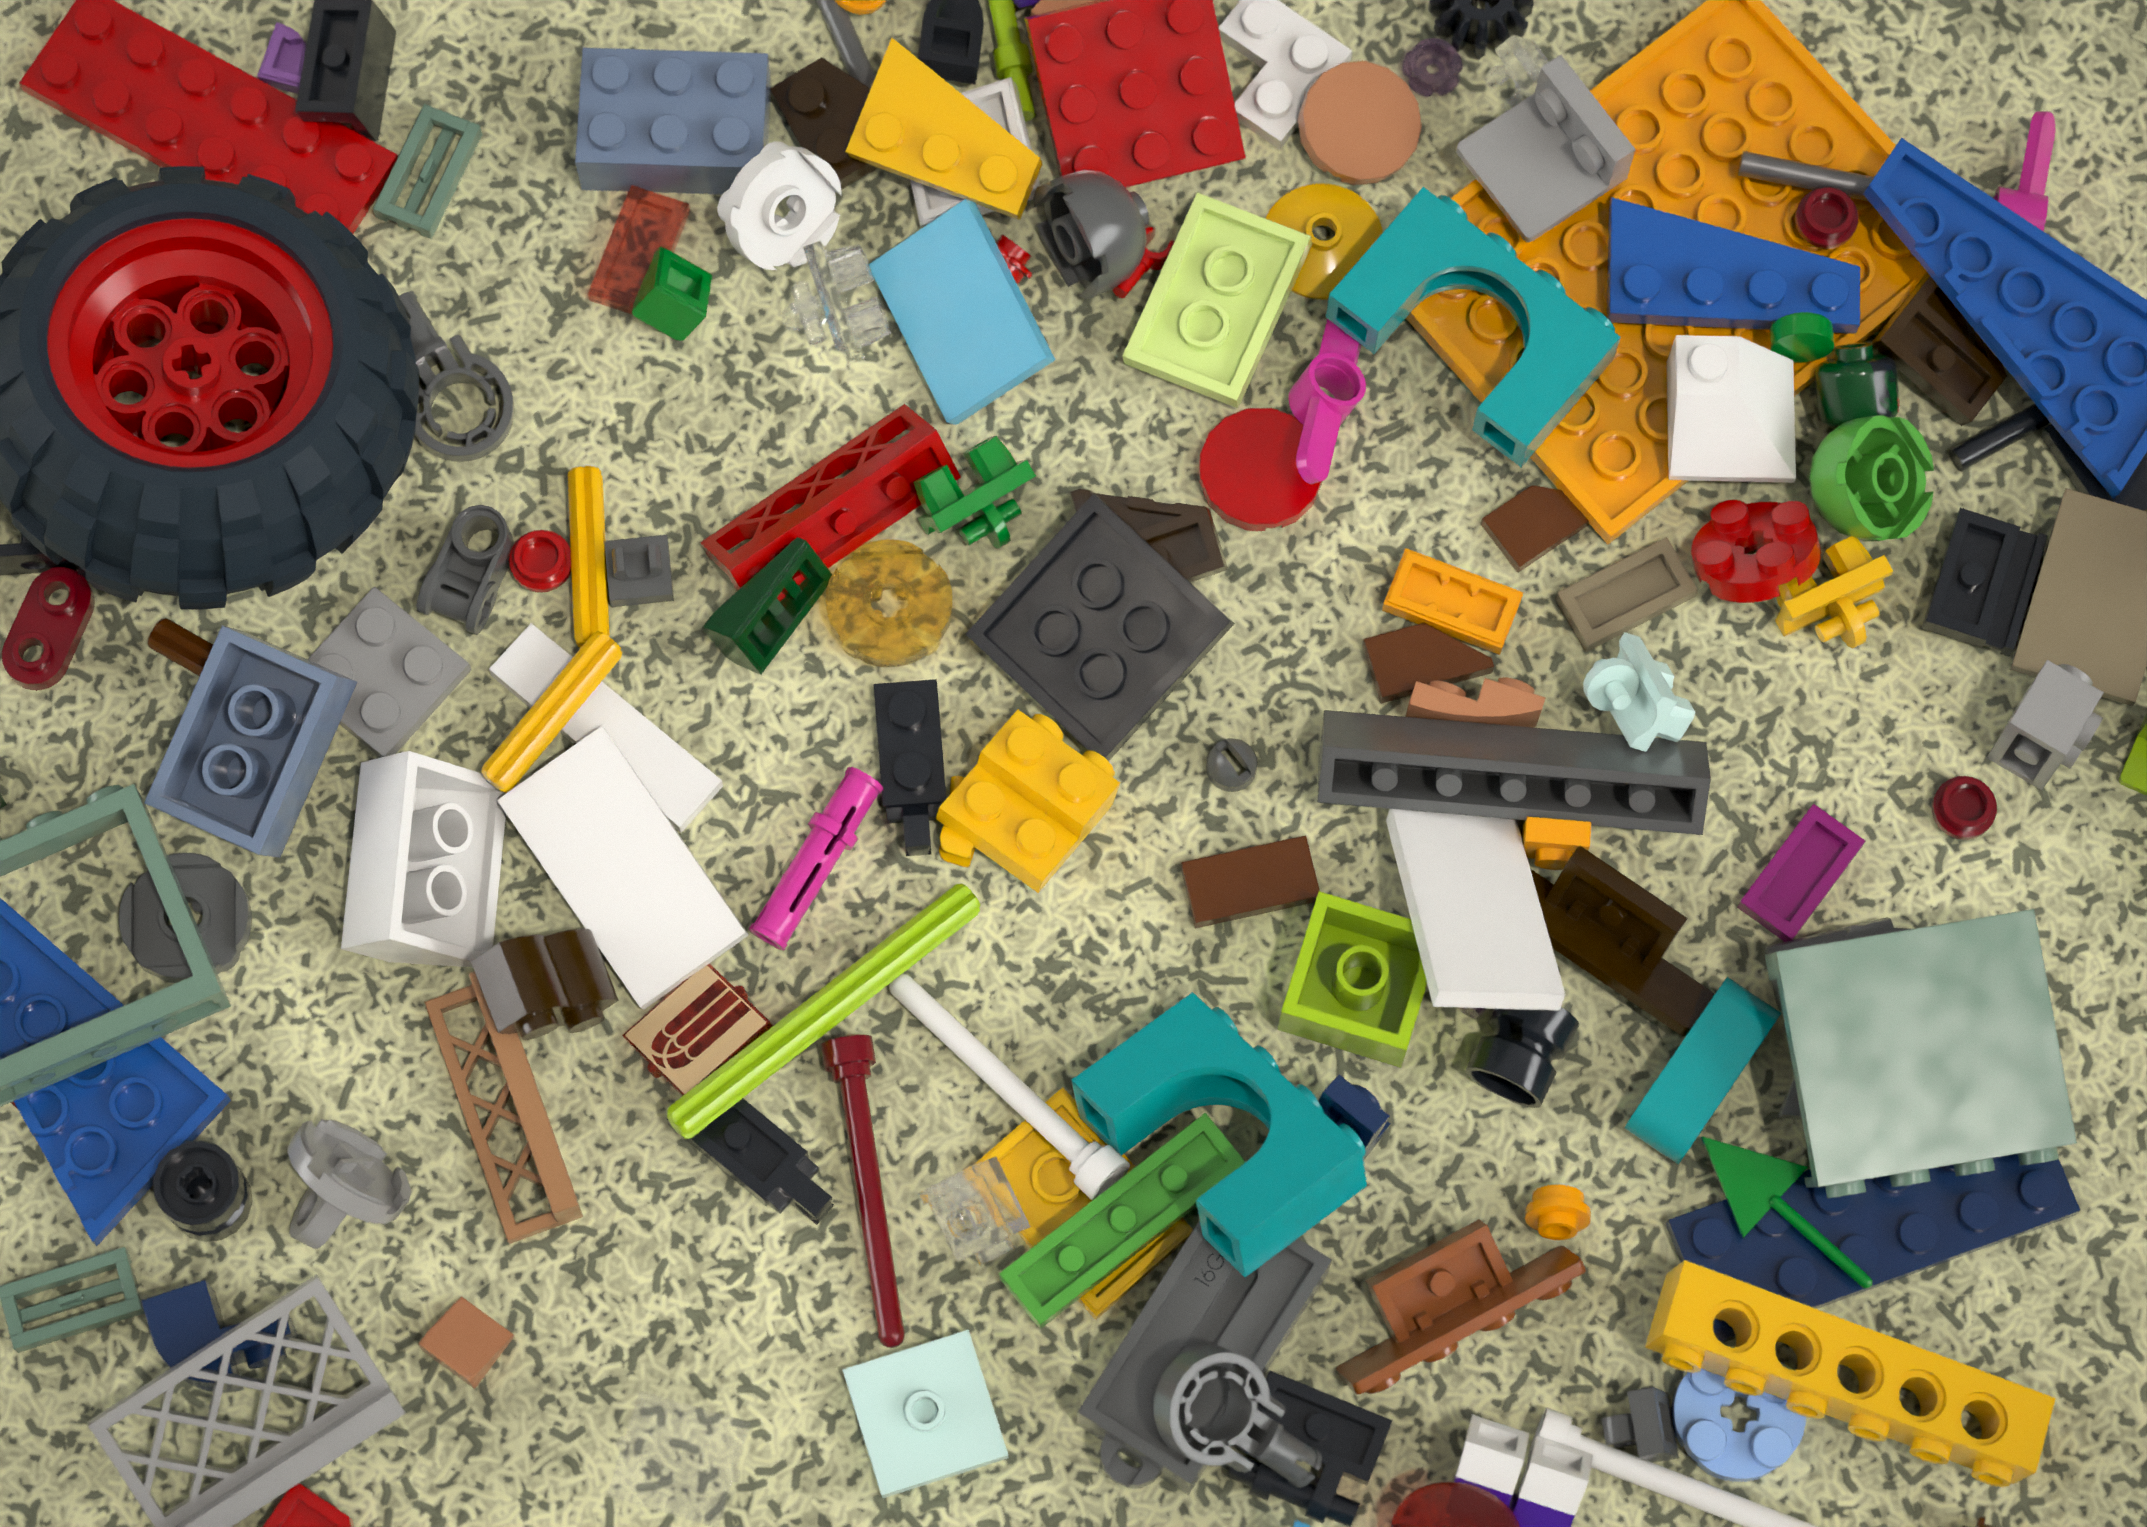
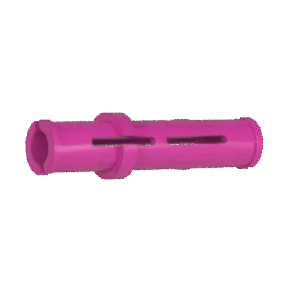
(830, 835)

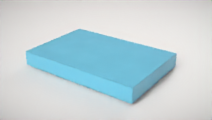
(961, 312)

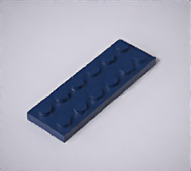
(1881, 1230)

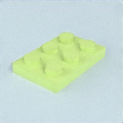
(1217, 300)

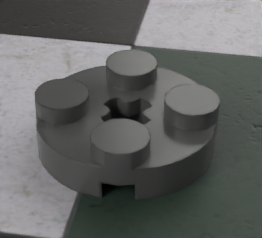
(212, 893)

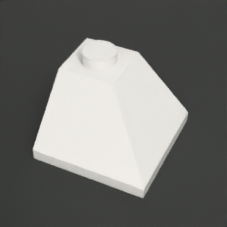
(1729, 411)

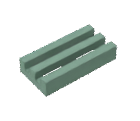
(408, 216)
(78, 1324)

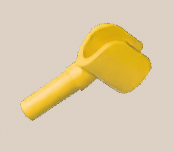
(953, 846)

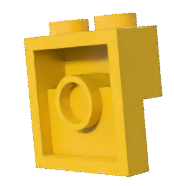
(1030, 799)

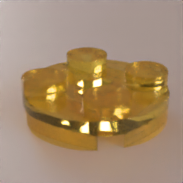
(881, 639)

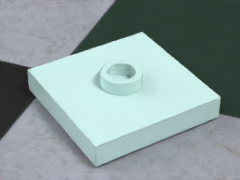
(925, 1413)

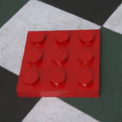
(1135, 88)

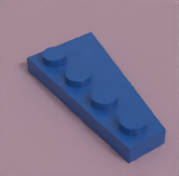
(1709, 276)

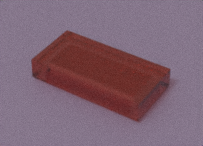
(641, 228)

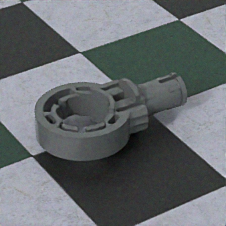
(430, 351)
(1241, 1423)

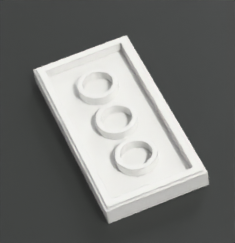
(622, 867)
(1475, 911)

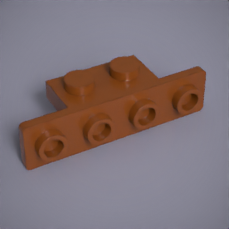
(1447, 1296)

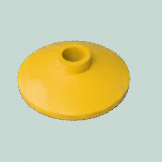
(1349, 217)

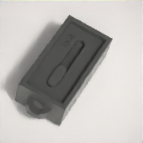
(1194, 1306)

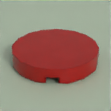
(1253, 471)

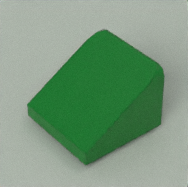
(673, 295)

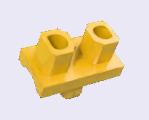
(1854, 579)

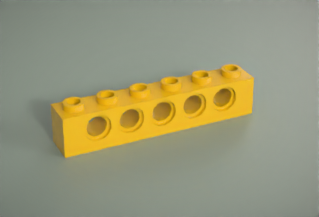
(2009, 1414)

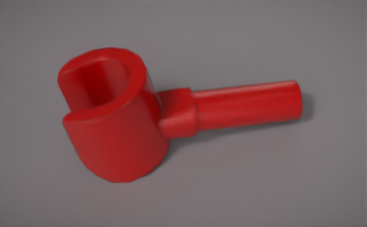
(1150, 260)

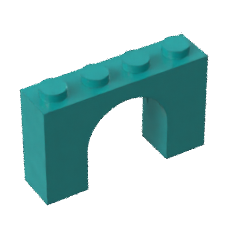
(1439, 250)
(1199, 1060)

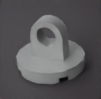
(343, 1180)

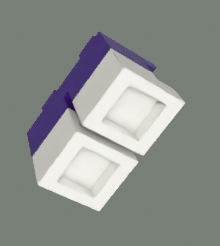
(1551, 1482)

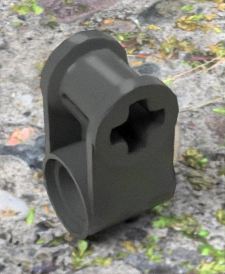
(465, 581)

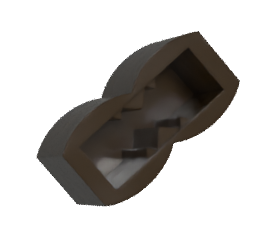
(545, 983)

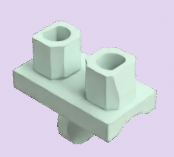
(1638, 695)

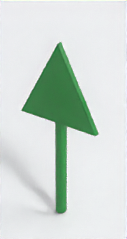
(1756, 1183)

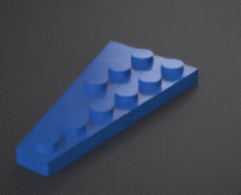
(2040, 307)
(112, 1120)

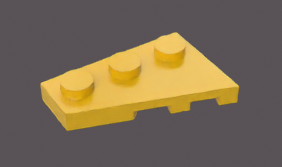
(940, 138)

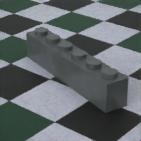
(1512, 772)

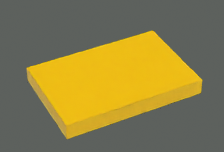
(1050, 1198)

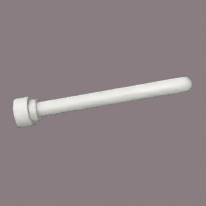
(1092, 1164)
(1662, 1480)

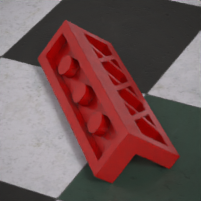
(840, 511)

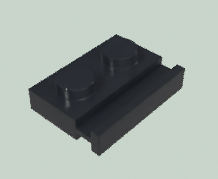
(1984, 582)

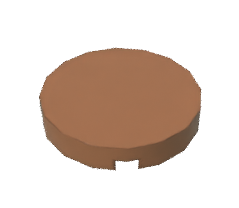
(1359, 122)

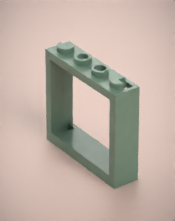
(146, 1017)

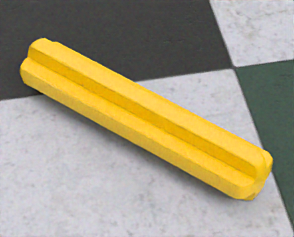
(587, 553)
(551, 712)

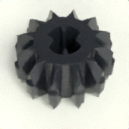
(1478, 25)

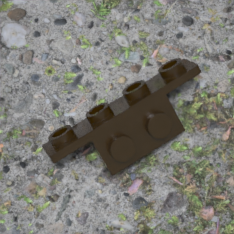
(1620, 938)

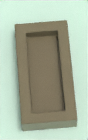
(1626, 594)

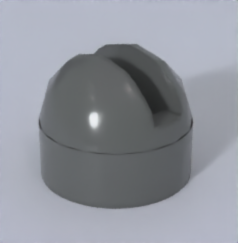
(1222, 770)

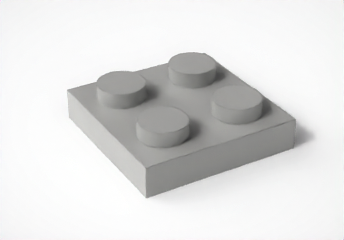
(397, 668)

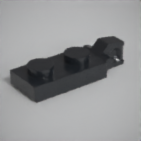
(910, 758)
(763, 1160)

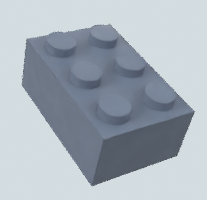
(670, 118)
(250, 742)

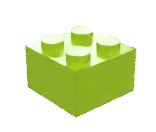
(1356, 981)

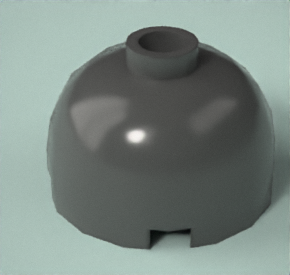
(1092, 229)

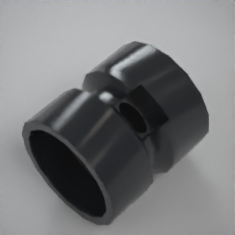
(1520, 1053)
(202, 1191)

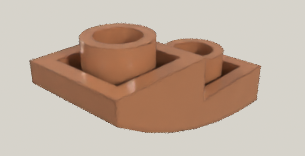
(1498, 703)

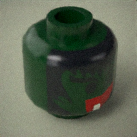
(1856, 385)

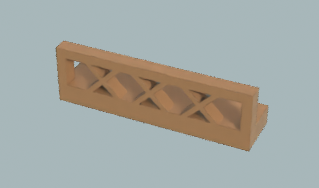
(530, 1110)

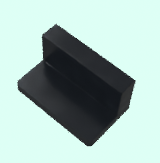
(346, 65)

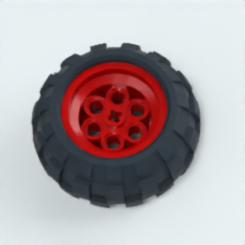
(219, 284)

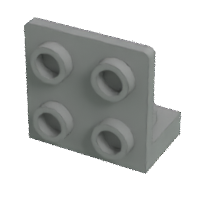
(1548, 153)

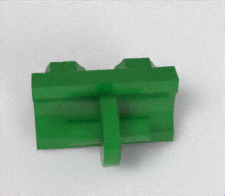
(948, 505)

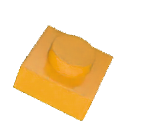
(1554, 840)

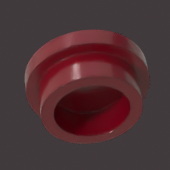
(1826, 218)
(1964, 807)

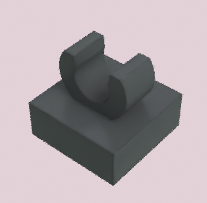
(639, 570)
(1646, 1426)

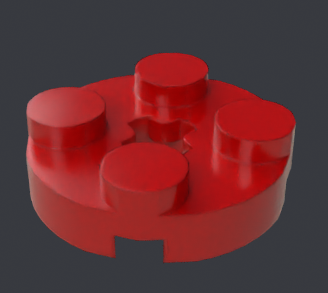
(1778, 531)

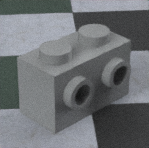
(2049, 724)

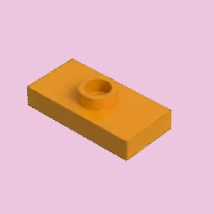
(1452, 601)

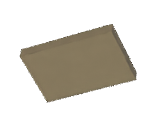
(2091, 597)

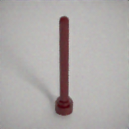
(850, 1064)

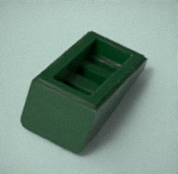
(739, 622)

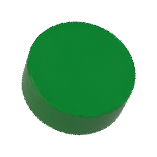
(1802, 336)

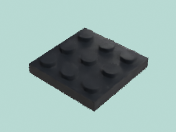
(1099, 628)

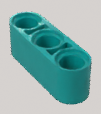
(1702, 1070)

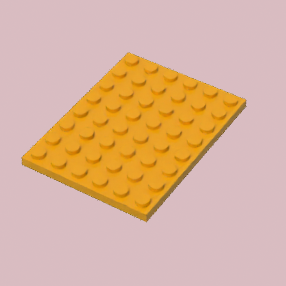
(1690, 108)

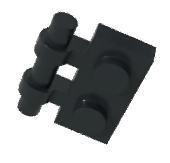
(1342, 1433)

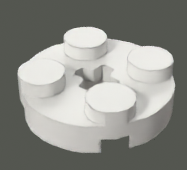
(759, 188)

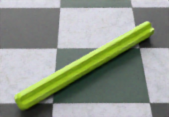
(823, 1011)

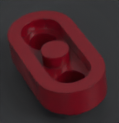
(50, 626)

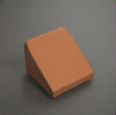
(466, 1342)

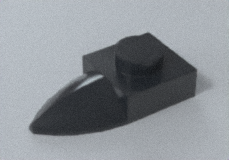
(952, 39)

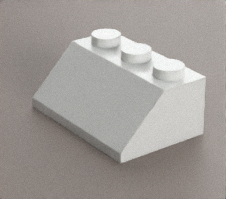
(423, 862)

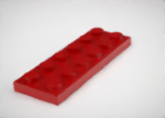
(200, 111)

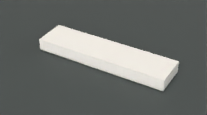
(667, 770)

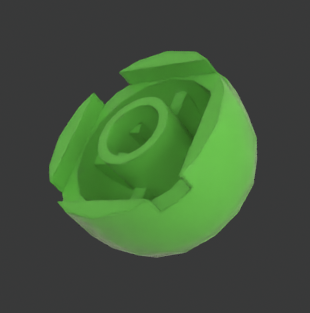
(1872, 478)

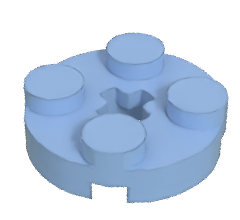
(1716, 1446)

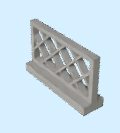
(279, 1465)

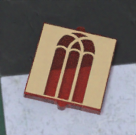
(696, 1029)

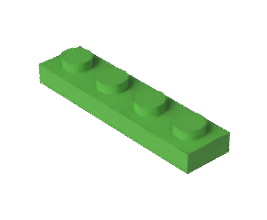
(1120, 1221)

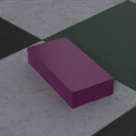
(1801, 874)

